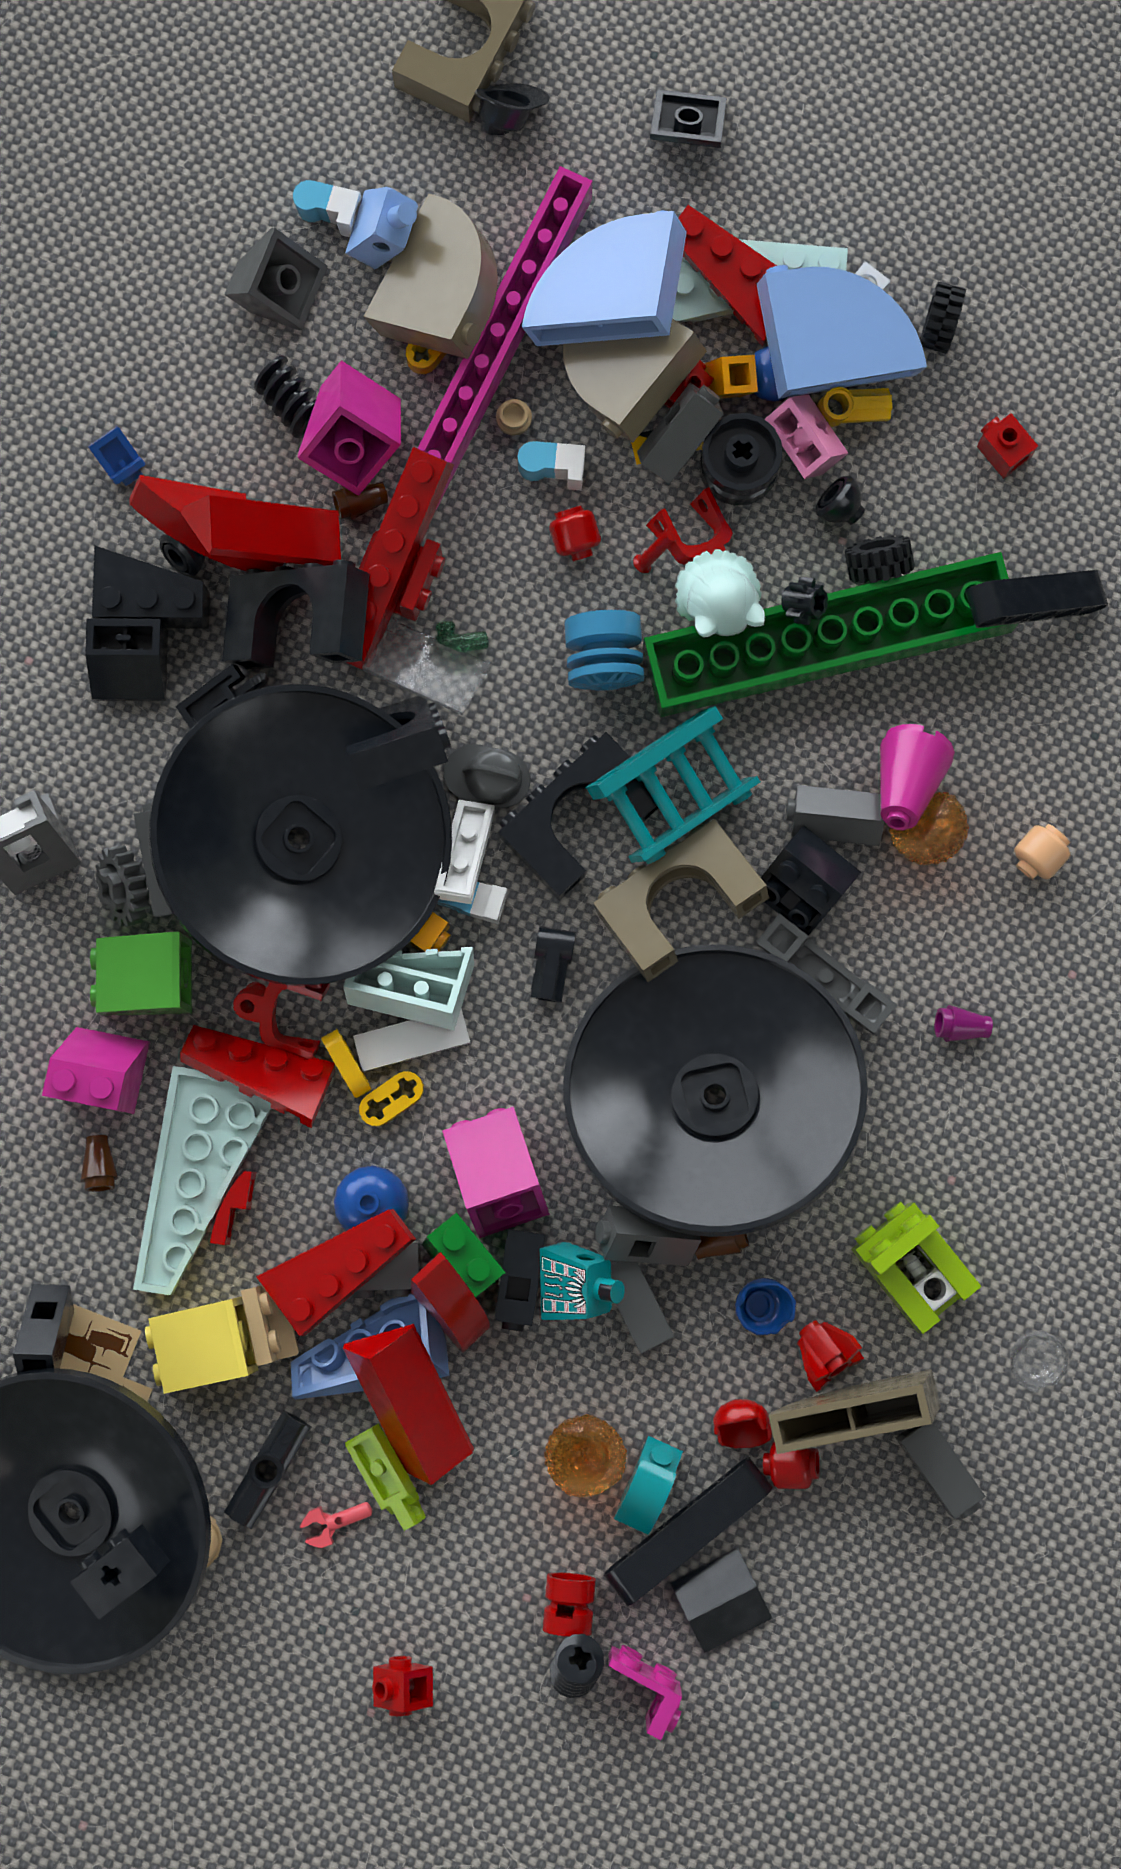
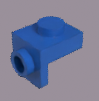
(117, 457)

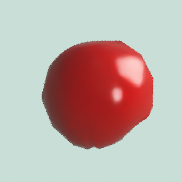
(742, 1424)

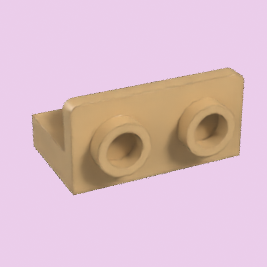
(268, 1327)

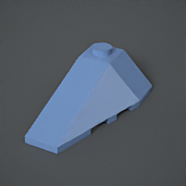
(327, 1369)

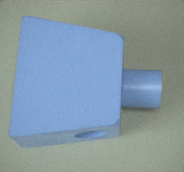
(386, 221)

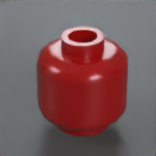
(575, 533)
(793, 1468)

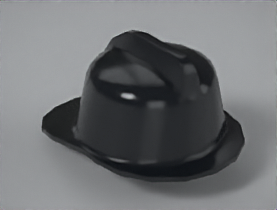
(508, 106)

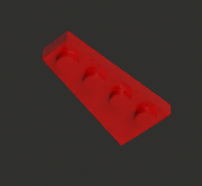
(728, 267)
(261, 1070)
(331, 1272)

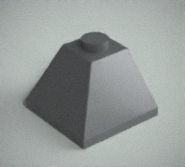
(277, 280)

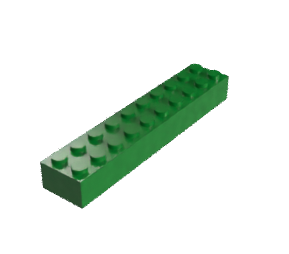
(856, 632)

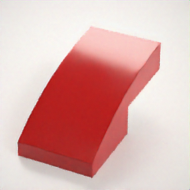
(239, 1197)

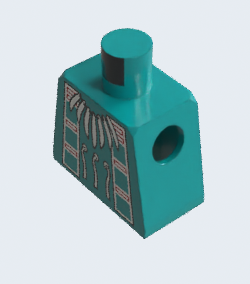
(576, 1283)

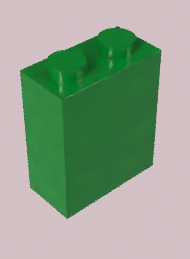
(464, 1253)

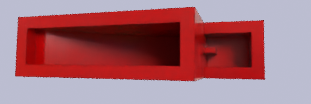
(162, 505)
(450, 1302)

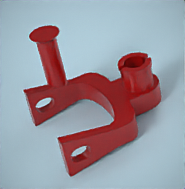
(670, 539)
(259, 1005)

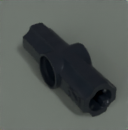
(256, 1490)

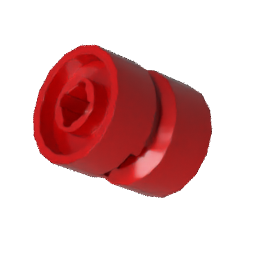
(569, 1590)

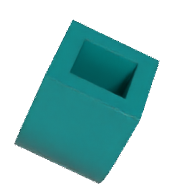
(649, 1485)

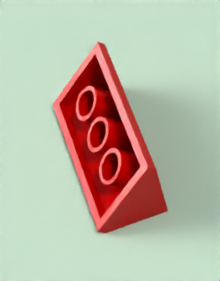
(265, 530)
(410, 1402)

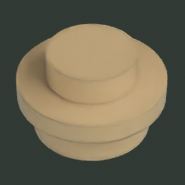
(514, 417)

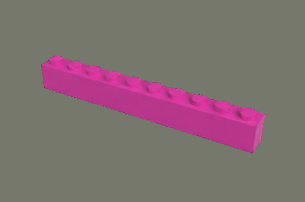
(484, 369)

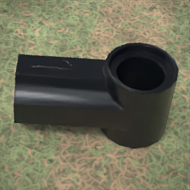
(553, 955)

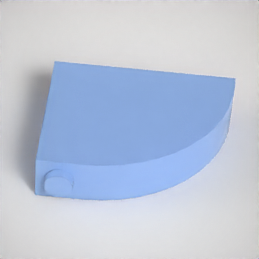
(610, 283)
(834, 331)

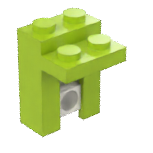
(887, 1244)

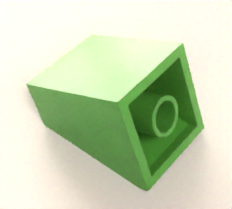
(142, 974)

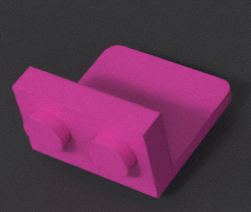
(664, 1709)

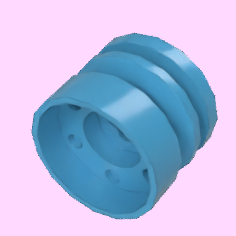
(604, 650)

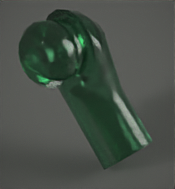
(460, 642)

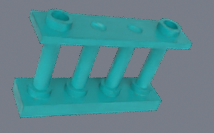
(643, 768)

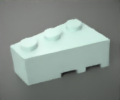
(416, 986)

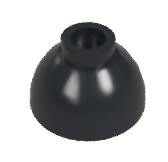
(841, 502)
(181, 556)

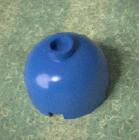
(368, 1193)

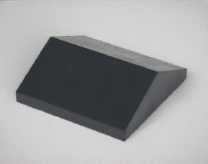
(688, 118)
(720, 1600)

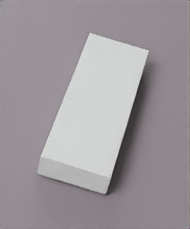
(469, 841)
(407, 1042)

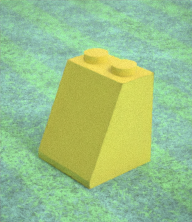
(201, 1345)

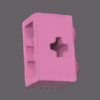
(806, 436)

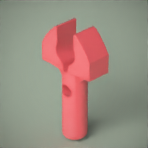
(333, 1522)

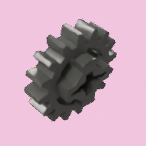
(122, 886)

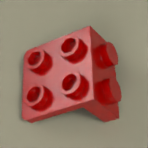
(416, 590)

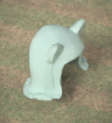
(719, 594)

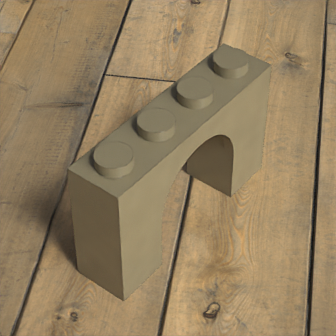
(453, 81)
(705, 856)

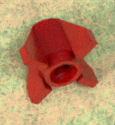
(827, 1352)

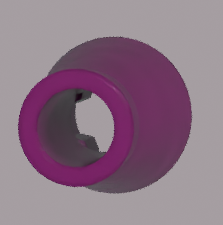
(959, 1024)

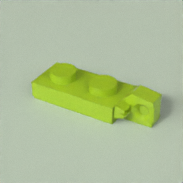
(386, 1476)

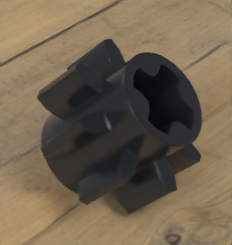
(804, 600)

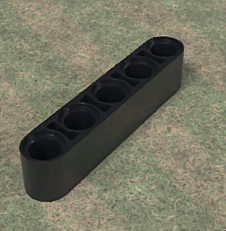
(1036, 598)
(688, 1531)

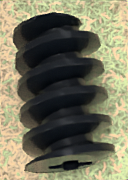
(286, 395)
(584, 1653)

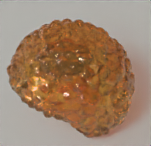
(937, 833)
(585, 1456)

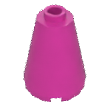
(911, 772)

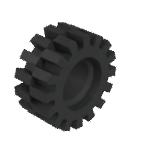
(942, 317)
(879, 559)

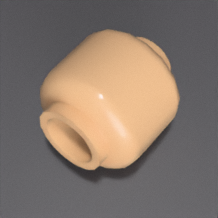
(1042, 852)

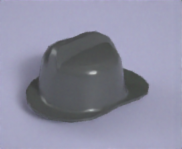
(487, 775)

